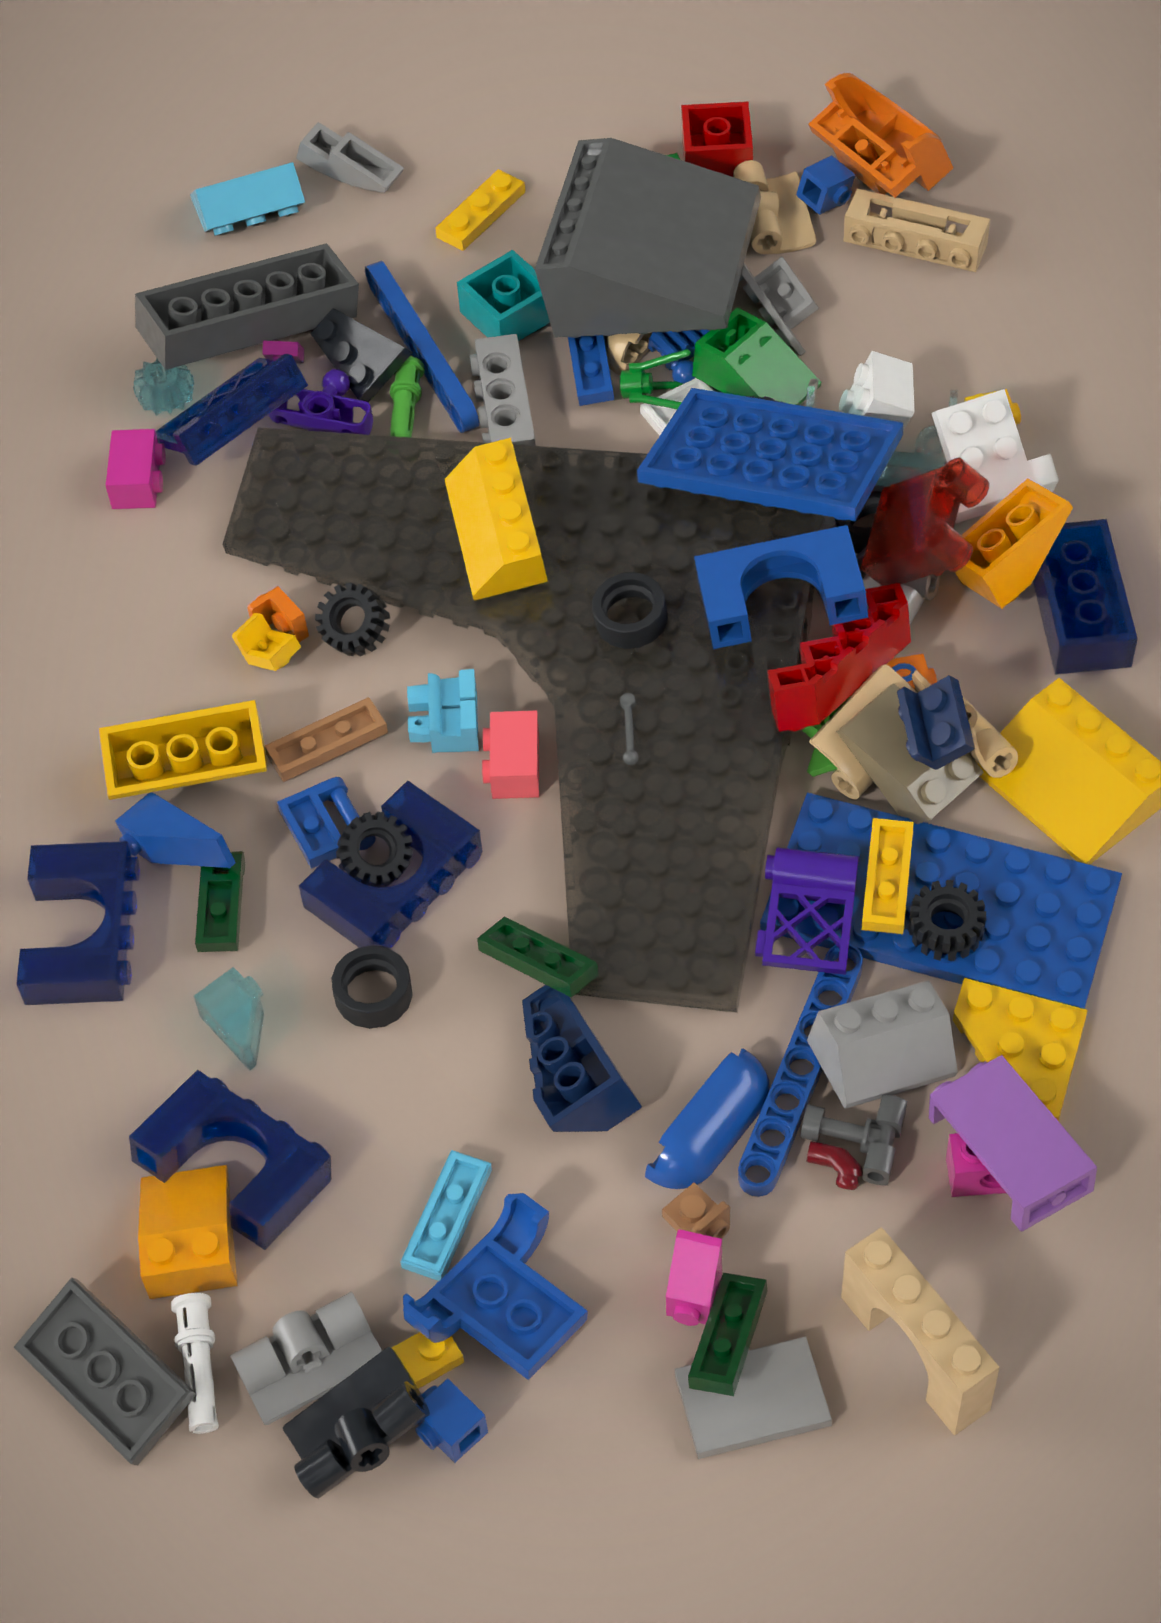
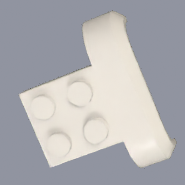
(988, 440)

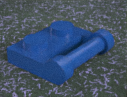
(312, 824)

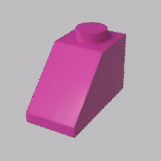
(693, 1277)

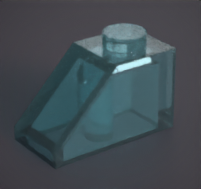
(234, 1013)

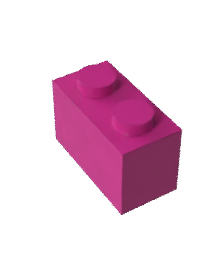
(134, 469)

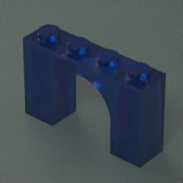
(381, 914)
(98, 965)
(208, 1113)

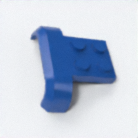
(500, 1296)

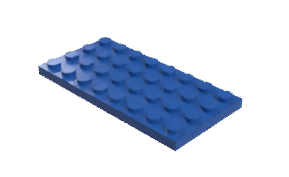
(1040, 909)

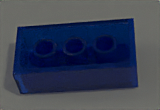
(1085, 601)

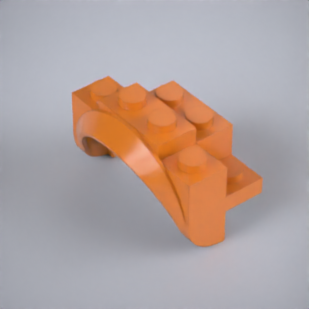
(879, 138)

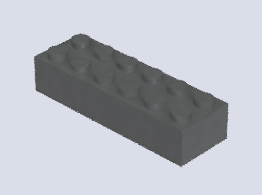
(244, 305)

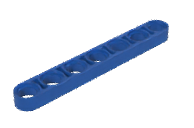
(419, 341)
(798, 1085)

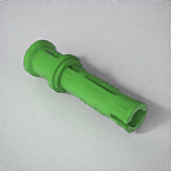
(405, 394)

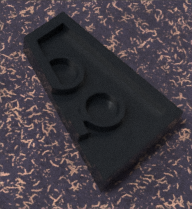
(359, 352)

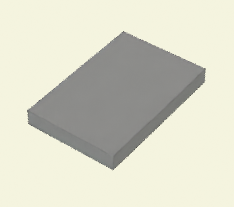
(773, 1400)

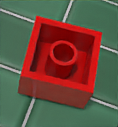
(717, 135)

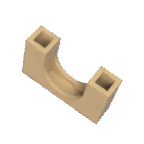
(886, 1284)

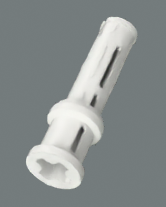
(194, 1343)

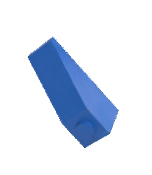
(171, 836)

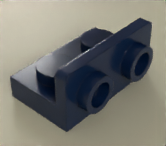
(936, 723)

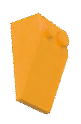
(1013, 542)
(186, 1233)

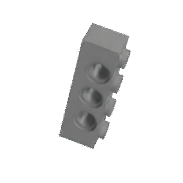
(502, 390)

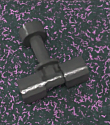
(875, 1136)

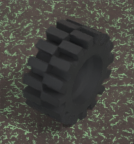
(336, 607)
(381, 827)
(947, 900)

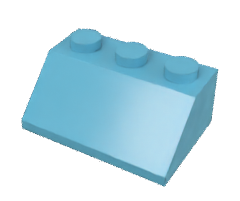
(248, 199)

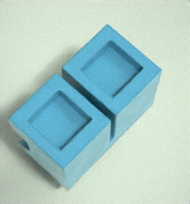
(452, 713)

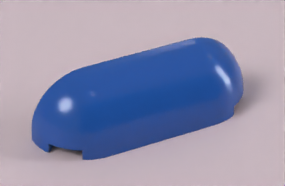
(711, 1122)

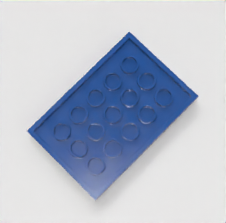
(771, 453)

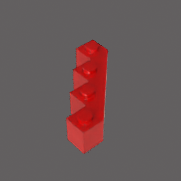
(842, 663)

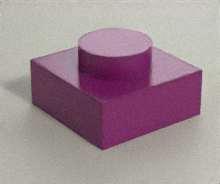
(274, 349)

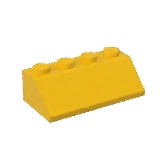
(494, 521)
(182, 749)

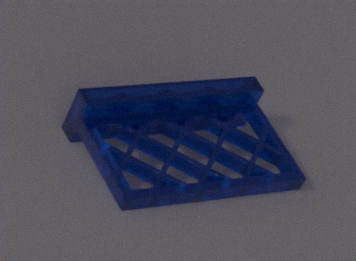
(232, 408)

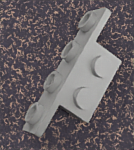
(782, 297)

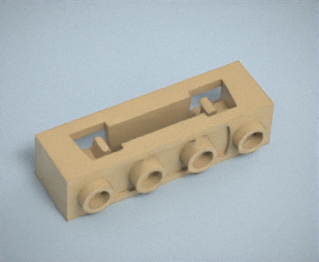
(916, 230)

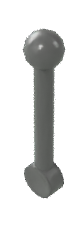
(628, 703)

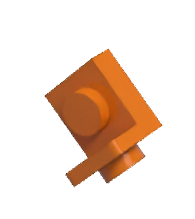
(282, 612)

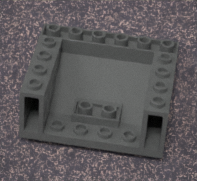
(643, 243)

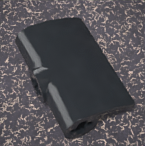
(355, 1423)

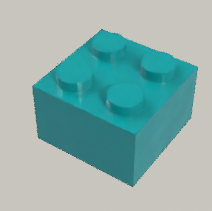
(503, 298)

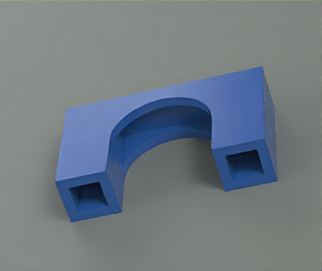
(819, 557)

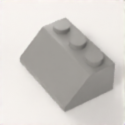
(884, 1044)

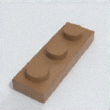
(326, 739)

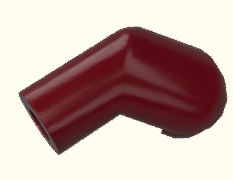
(839, 1160)

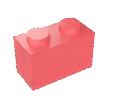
(513, 754)

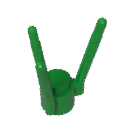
(637, 383)

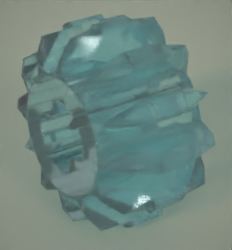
(163, 388)

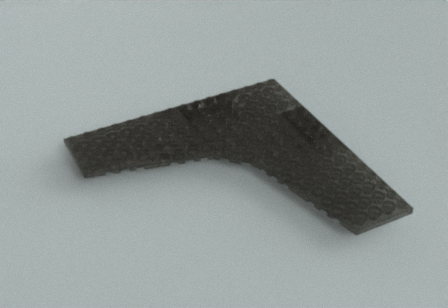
(653, 851)

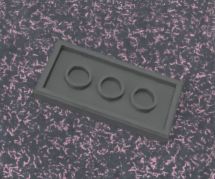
(105, 1371)

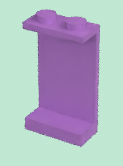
(1015, 1140)

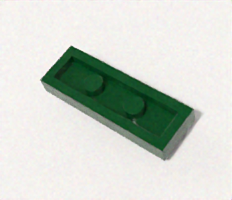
(538, 956)
(727, 1334)

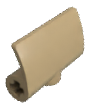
(782, 217)
(991, 748)
(850, 776)

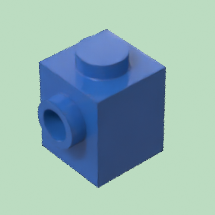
(825, 185)
(453, 1421)

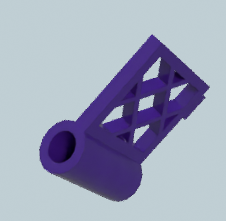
(807, 878)

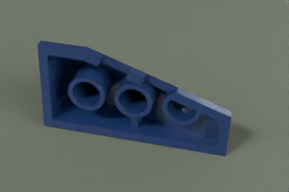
(572, 1072)

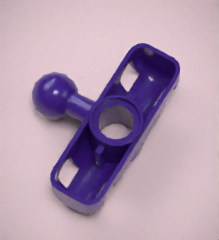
(326, 408)

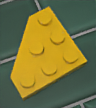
(1028, 1031)

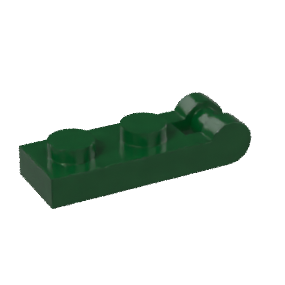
(220, 907)

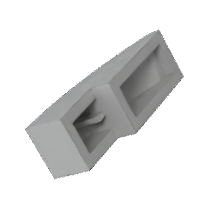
(347, 159)

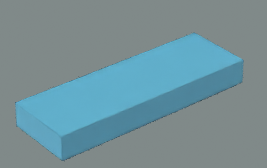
(446, 1215)

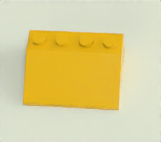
(1077, 773)

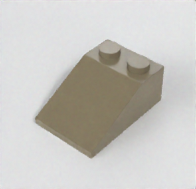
(912, 788)

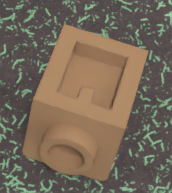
(698, 1213)

